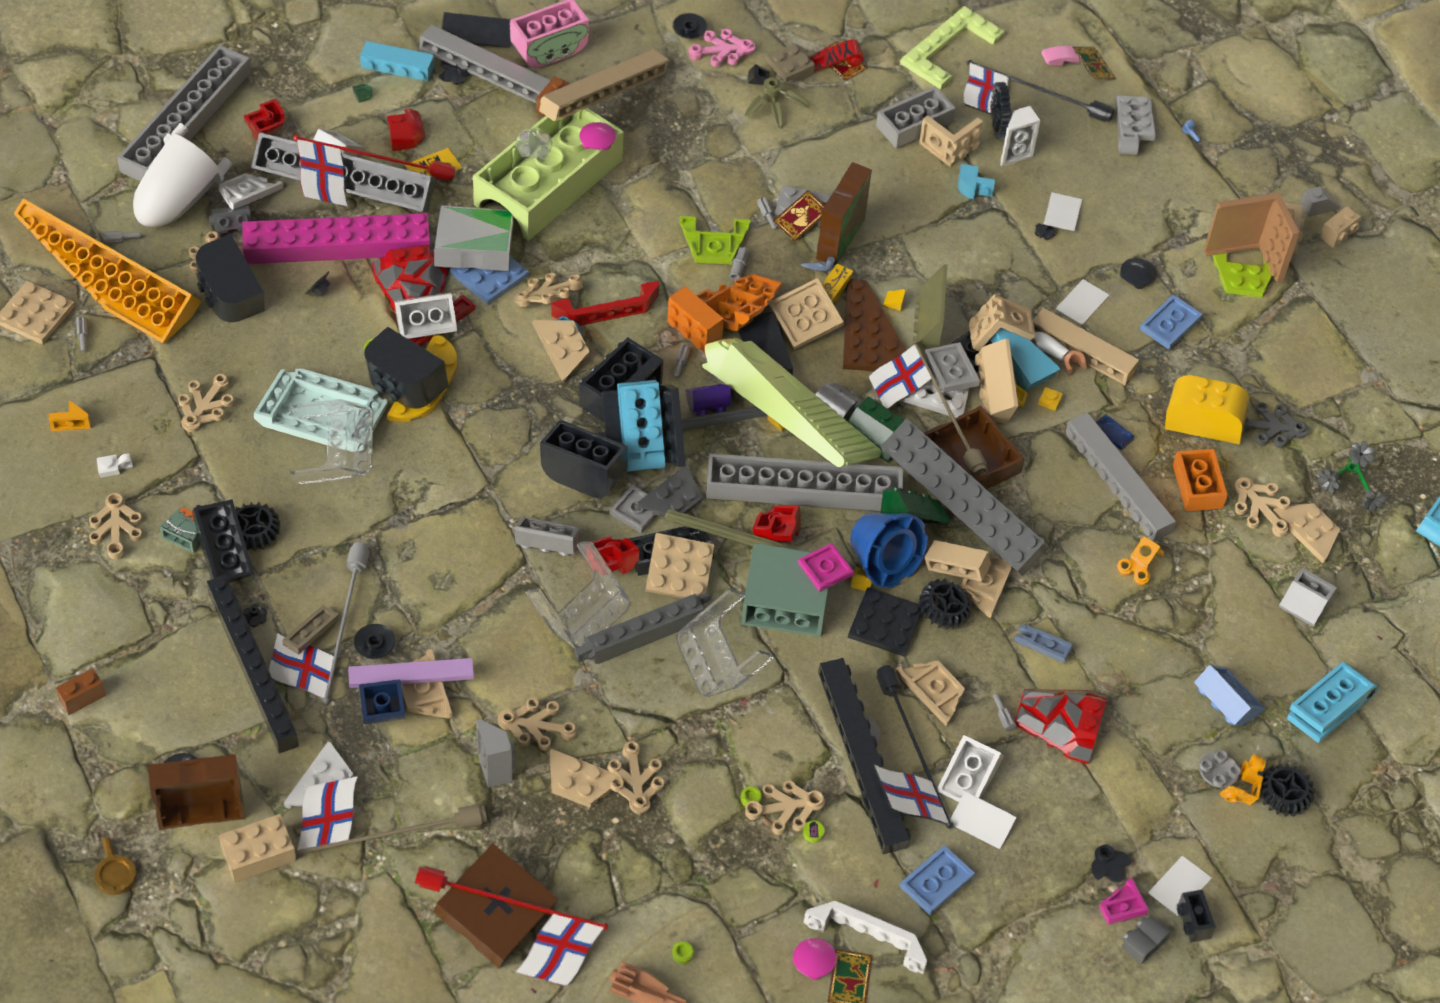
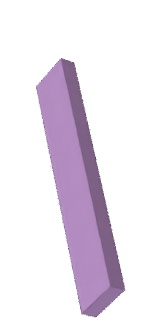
(412, 672)

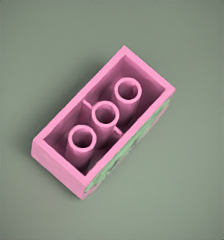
(550, 33)

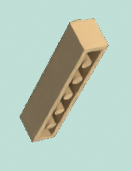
(1097, 352)

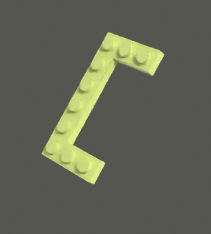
(918, 58)

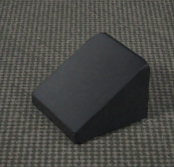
(757, 75)

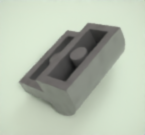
(839, 399)

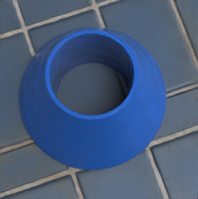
(889, 546)

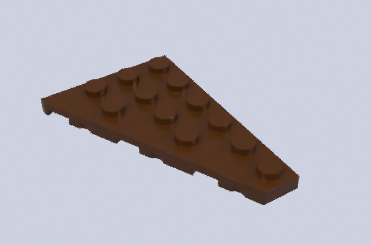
(868, 332)

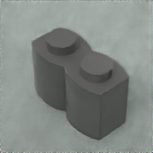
(1145, 938)

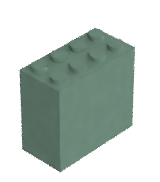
(781, 593)

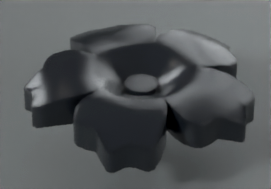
(1045, 231)

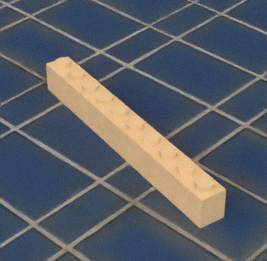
(603, 85)

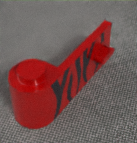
(847, 50)

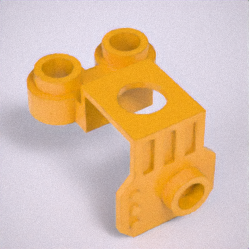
(1139, 563)
(1249, 774)

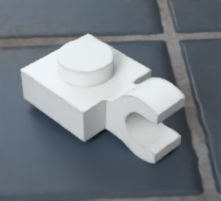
(111, 465)

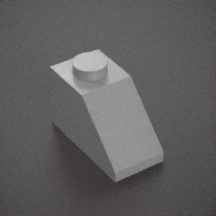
(1318, 201)

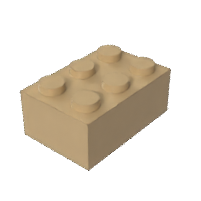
(257, 848)

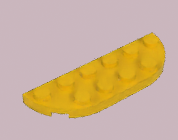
(444, 350)

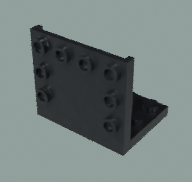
(670, 418)

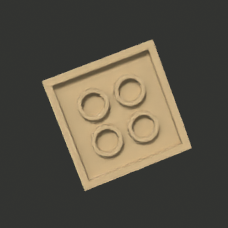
(35, 312)
(806, 313)
(679, 566)

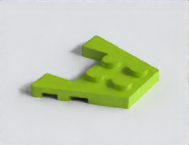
(714, 246)
(1242, 278)

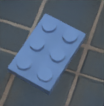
(1170, 321)
(937, 880)

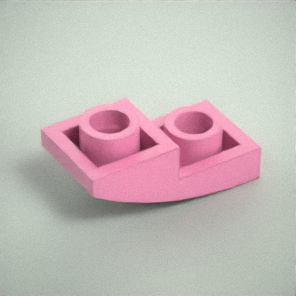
(1059, 54)

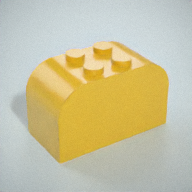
(1208, 409)

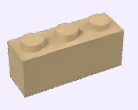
(958, 560)

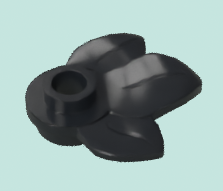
(453, 73)
(1110, 867)

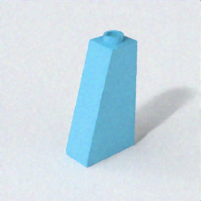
(1029, 363)

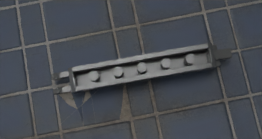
(641, 629)

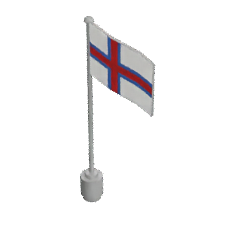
(314, 668)

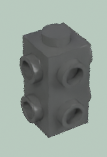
(227, 219)

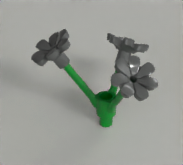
(1360, 456)

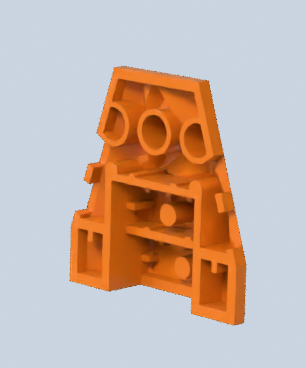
(741, 301)

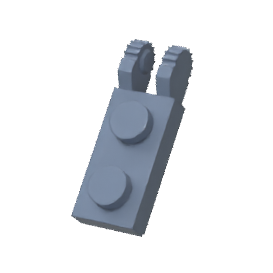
(1043, 643)

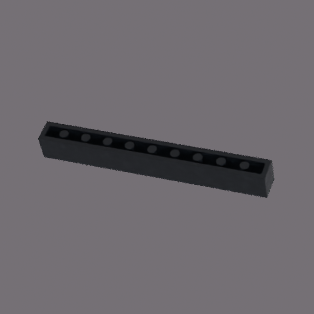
(252, 664)
(862, 753)

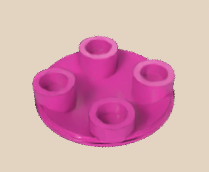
(597, 136)
(814, 958)

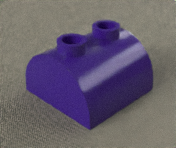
(708, 398)

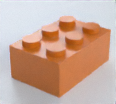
(694, 318)
(1199, 480)

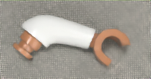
(1054, 348)

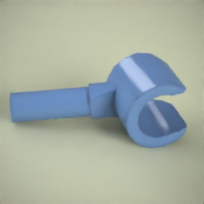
(1188, 128)

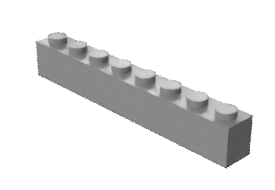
(482, 63)
(1120, 477)

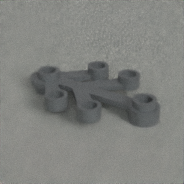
(1274, 426)

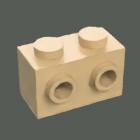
(1340, 227)

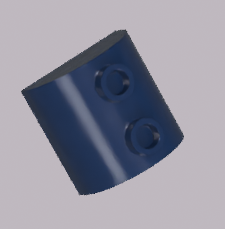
(382, 702)

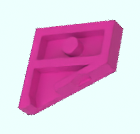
(1123, 904)

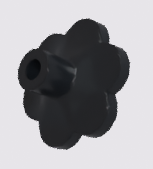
(255, 615)

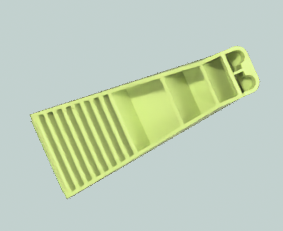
(787, 401)

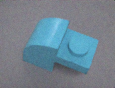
(971, 184)

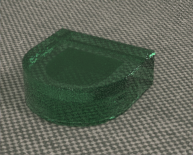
(362, 92)

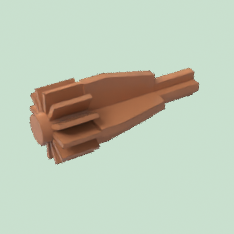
(640, 986)

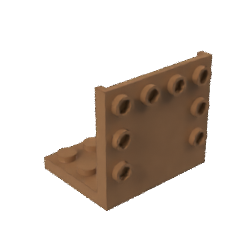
(1253, 224)

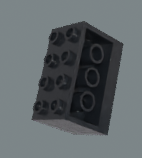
(625, 364)

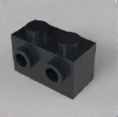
(1196, 916)

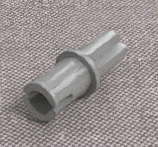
(739, 263)

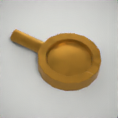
(114, 873)

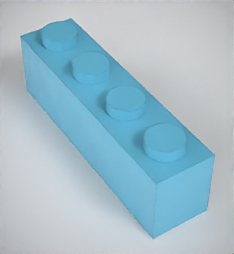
(397, 61)

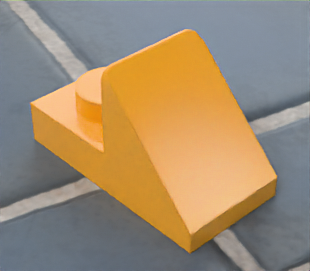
(71, 420)

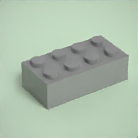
(904, 120)

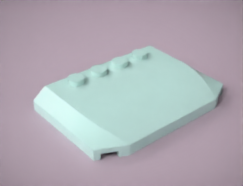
(307, 387)

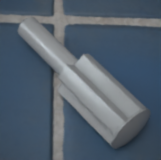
(766, 211)
(117, 236)
(82, 331)
(681, 359)
(1004, 714)

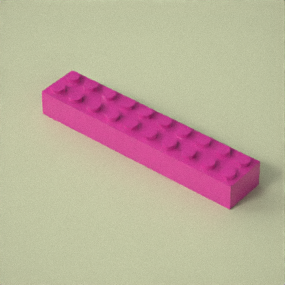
(332, 237)

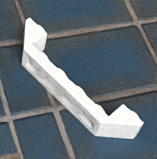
(818, 917)

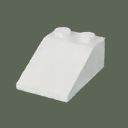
(970, 770)

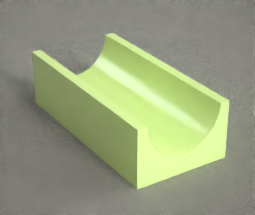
(543, 188)

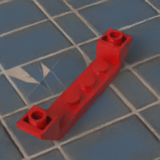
(608, 311)

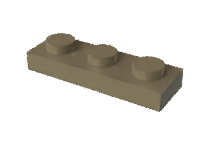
(310, 629)

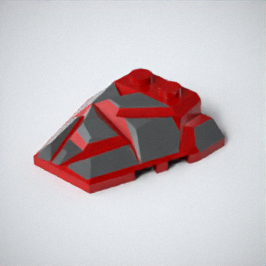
(409, 273)
(1063, 719)

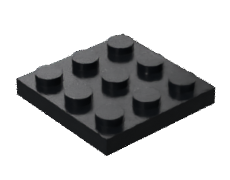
(885, 621)

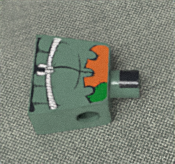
(181, 530)

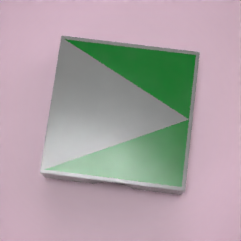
(474, 238)

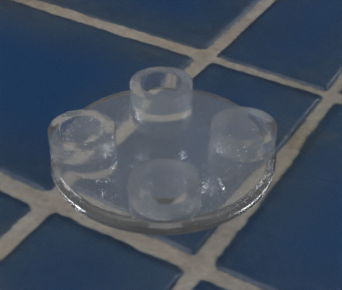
(534, 143)

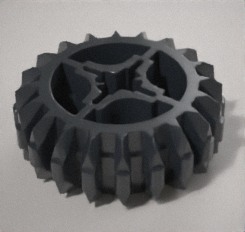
(255, 532)
(945, 604)
(1299, 792)

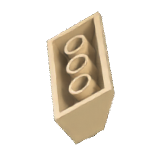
(997, 381)

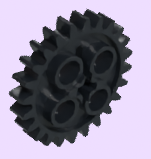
(1000, 110)

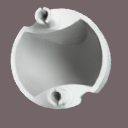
(175, 180)

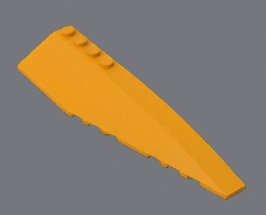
(111, 278)

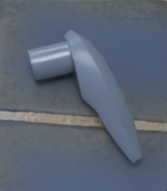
(818, 266)

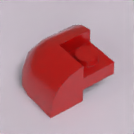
(266, 120)
(406, 130)
(779, 523)
(618, 553)

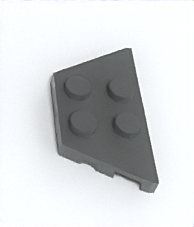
(675, 493)

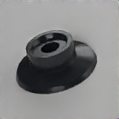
(320, 285)

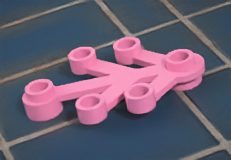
(743, 47)

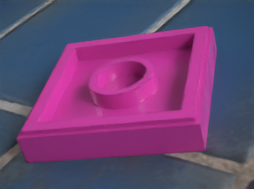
(825, 567)

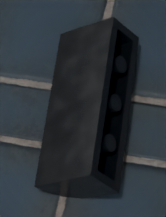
(478, 28)

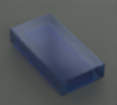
(1115, 432)

